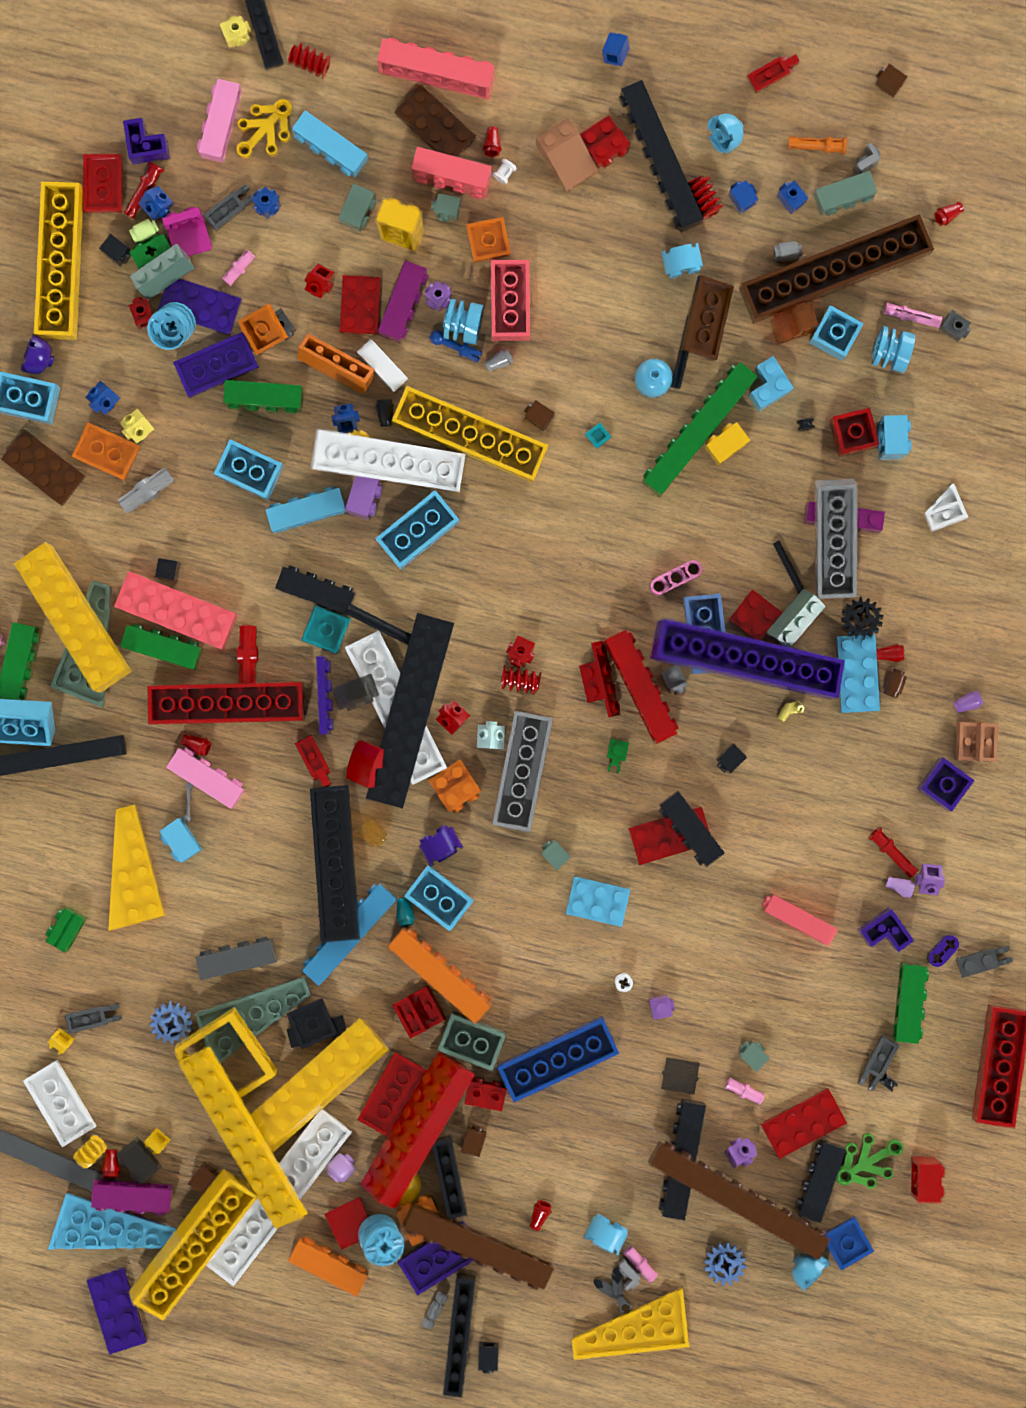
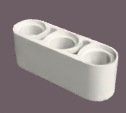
(383, 366)

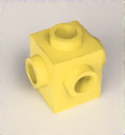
(235, 31)
(136, 426)

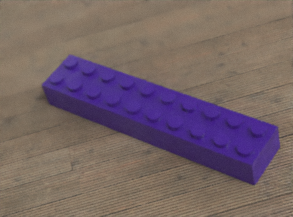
(747, 659)

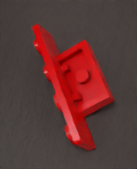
(598, 680)

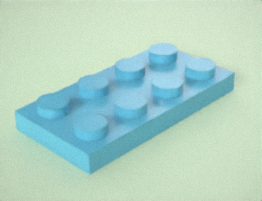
(860, 675)

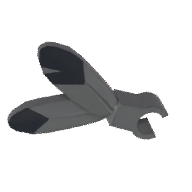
(614, 1290)

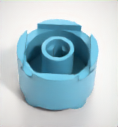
(682, 259)
(605, 1234)

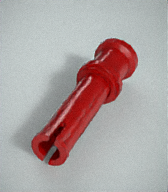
(147, 182)
(887, 846)

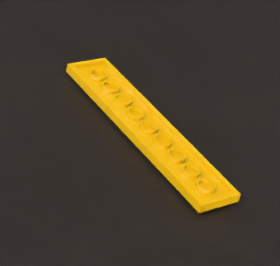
(242, 1137)

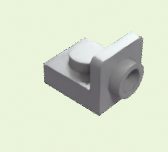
(867, 162)
(674, 680)
(626, 1270)

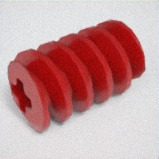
(309, 61)
(705, 196)
(520, 680)

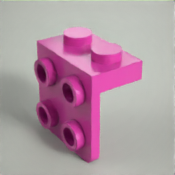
(188, 231)

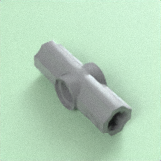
(146, 490)

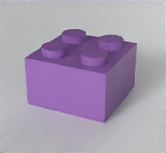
(363, 497)

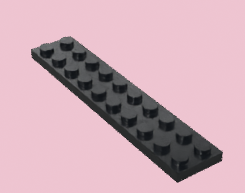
(411, 709)

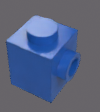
(615, 49)
(743, 196)
(792, 196)

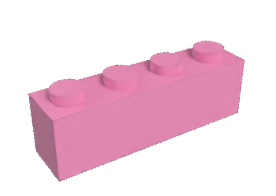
(220, 120)
(206, 778)

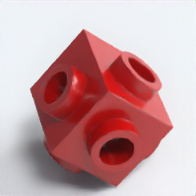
(319, 281)
(523, 646)
(452, 717)

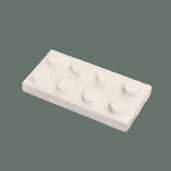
(59, 1103)

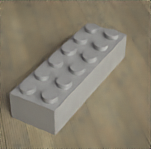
(836, 538)
(522, 771)

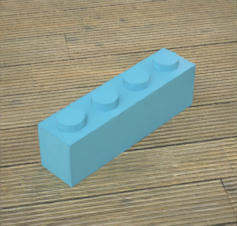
(330, 144)
(305, 510)

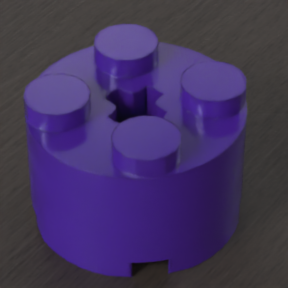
(440, 845)

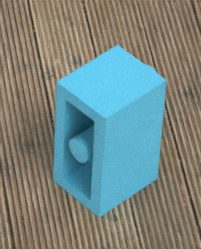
(180, 840)

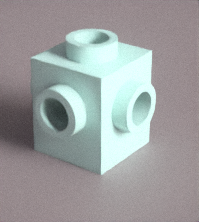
(490, 736)

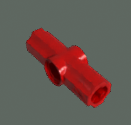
(247, 654)

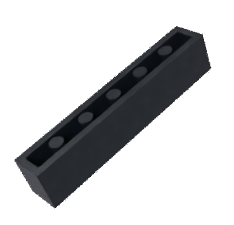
(687, 1138)
(459, 1335)

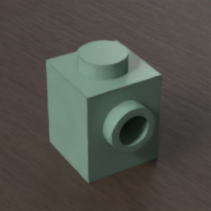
(446, 207)
(555, 854)
(753, 1054)

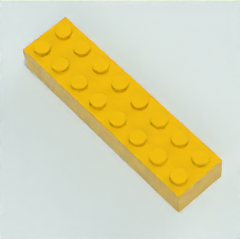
(58, 260)
(469, 434)
(72, 617)
(318, 1083)
(192, 1244)

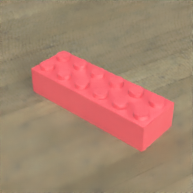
(436, 68)
(176, 610)

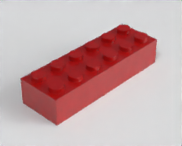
(640, 686)
(1001, 1067)

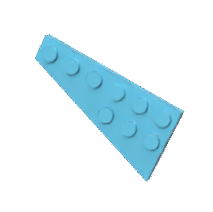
(92, 1229)

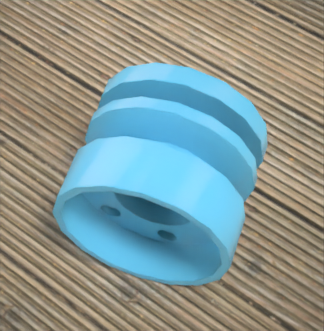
(463, 321)
(162, 328)
(893, 349)
(380, 1240)

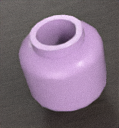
(340, 1168)

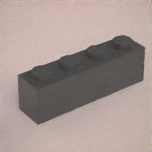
(236, 959)

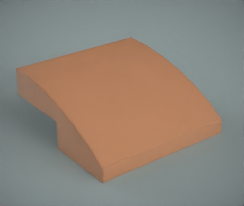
(976, 741)

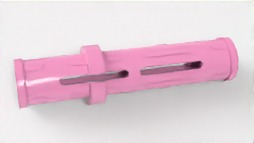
(912, 315)

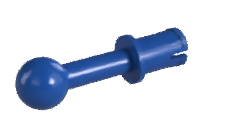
(437, 338)

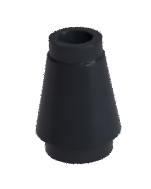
(385, 412)

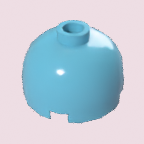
(726, 132)
(653, 378)
(807, 1270)

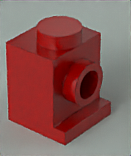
(141, 319)

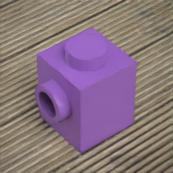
(661, 1006)

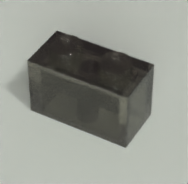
(355, 692)
(138, 1160)

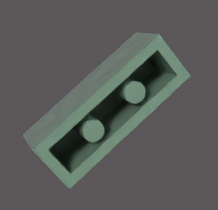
(845, 193)
(162, 271)
(796, 619)

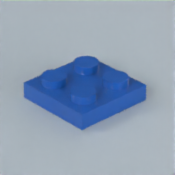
(848, 1243)

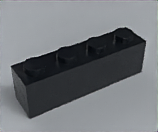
(314, 590)
(691, 828)
(449, 1177)
(820, 1180)

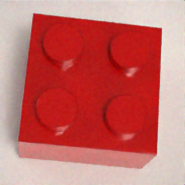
(854, 432)
(927, 1179)

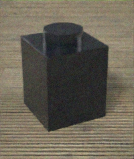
(115, 250)
(167, 570)
(730, 759)
(488, 1357)

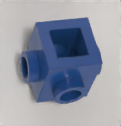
(156, 203)
(268, 208)
(102, 398)
(345, 418)

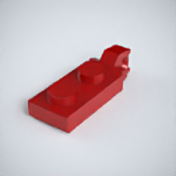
(772, 72)
(314, 759)

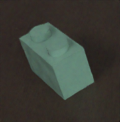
(357, 207)

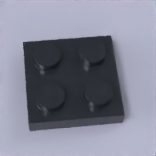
(312, 1023)

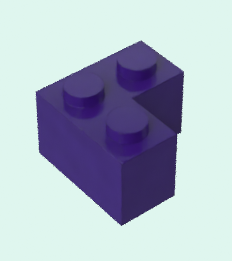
(143, 147)
(886, 926)

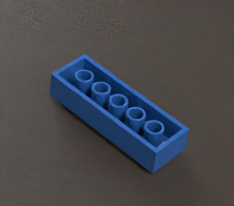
(557, 1059)

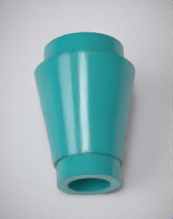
(404, 912)

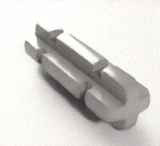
(434, 1310)

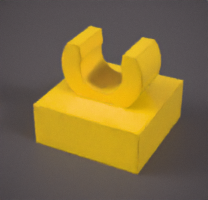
(61, 1041)
(157, 1141)

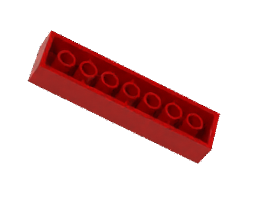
(226, 703)
(417, 1129)

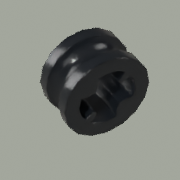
(806, 424)
(888, 1082)

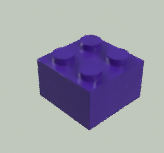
(945, 784)

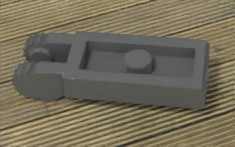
(228, 208)
(982, 961)
(90, 1018)
(878, 1061)

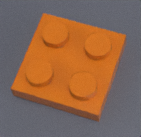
(488, 239)

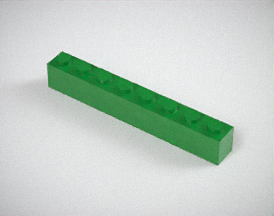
(699, 429)

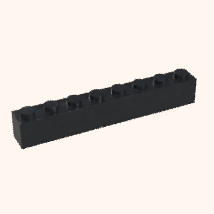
(661, 156)

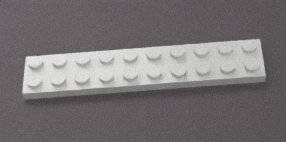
(301, 1167)

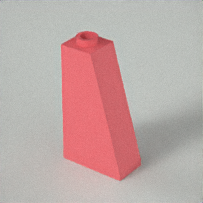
(799, 919)

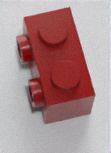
(486, 1094)

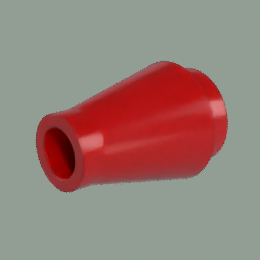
(492, 143)
(948, 213)
(891, 653)
(199, 745)
(110, 1166)
(540, 1213)

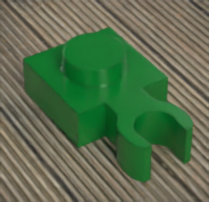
(617, 752)

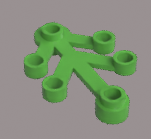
(865, 1162)

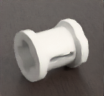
(504, 171)
(625, 988)

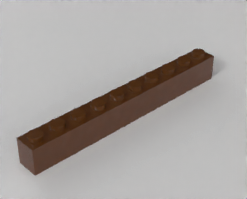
(739, 1200)

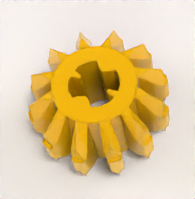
(90, 1151)

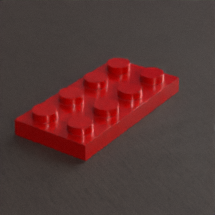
(658, 840)
(392, 1094)
(803, 1123)

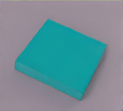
(326, 629)

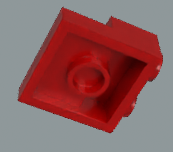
(605, 142)

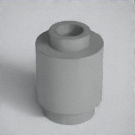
(787, 251)

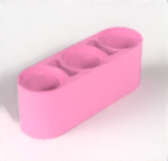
(666, 580)

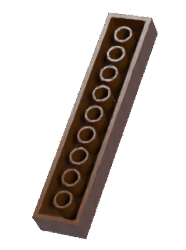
(836, 268)

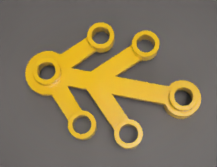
(266, 126)

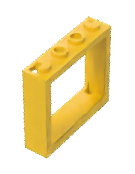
(247, 1037)

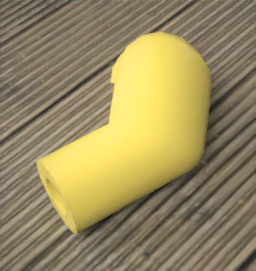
(790, 708)

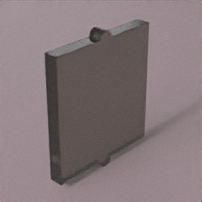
(680, 1075)

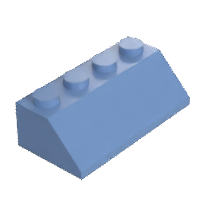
(704, 612)

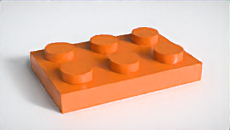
(106, 451)

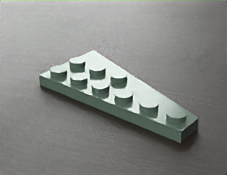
(68, 675)
(257, 1011)

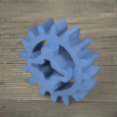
(162, 1019)
(717, 1265)

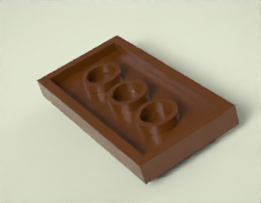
(434, 123)
(707, 317)
(43, 467)

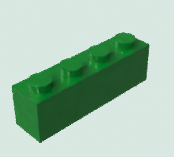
(263, 396)
(161, 647)
(18, 661)
(909, 1003)

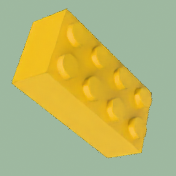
(400, 224)

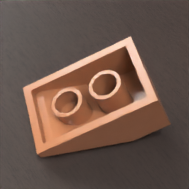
(566, 154)

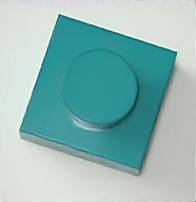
(598, 435)

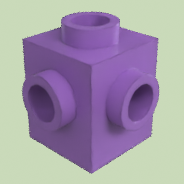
(438, 302)
(930, 879)
(741, 1152)

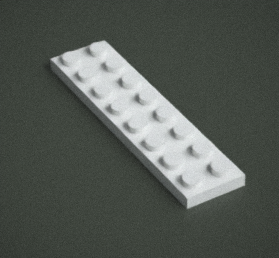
(387, 460)
(373, 657)

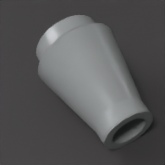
(499, 360)

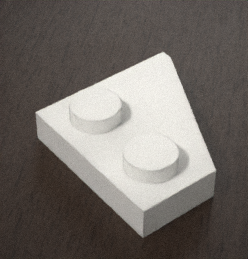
(946, 510)

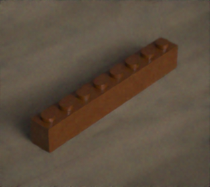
(478, 1246)

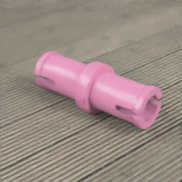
(238, 267)
(744, 1091)
(640, 1264)

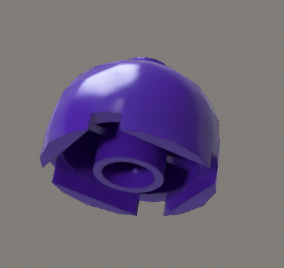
(37, 356)

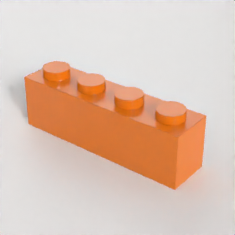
(335, 364)
(328, 1266)

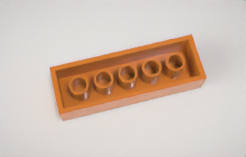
(440, 975)

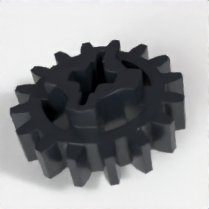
(855, 615)

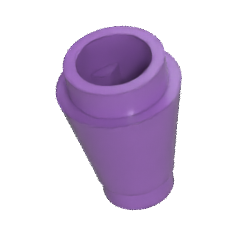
(968, 702)

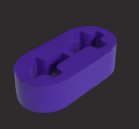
(940, 947)

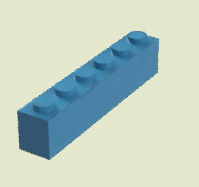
(332, 953)

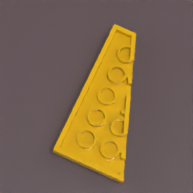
(133, 881)
(645, 1329)

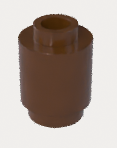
(894, 683)

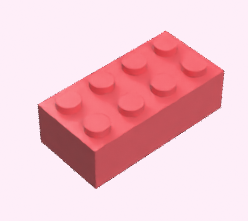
(451, 173)
(510, 300)

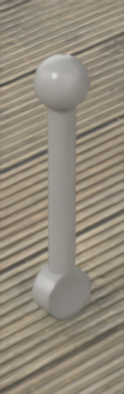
(187, 818)

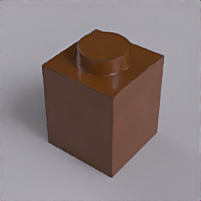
(890, 80)
(538, 414)
(474, 1140)
(204, 1177)

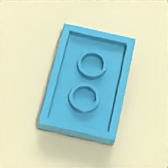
(598, 901)

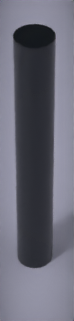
(788, 566)

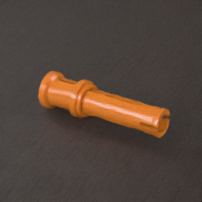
(827, 145)

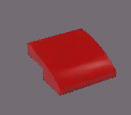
(363, 763)
(419, 1011)
(346, 1222)

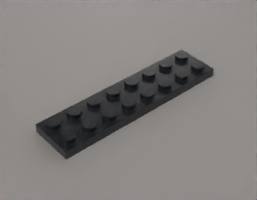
(334, 864)

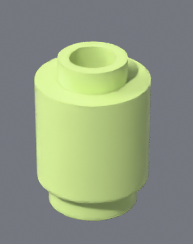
(143, 231)

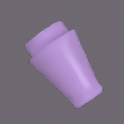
(901, 886)

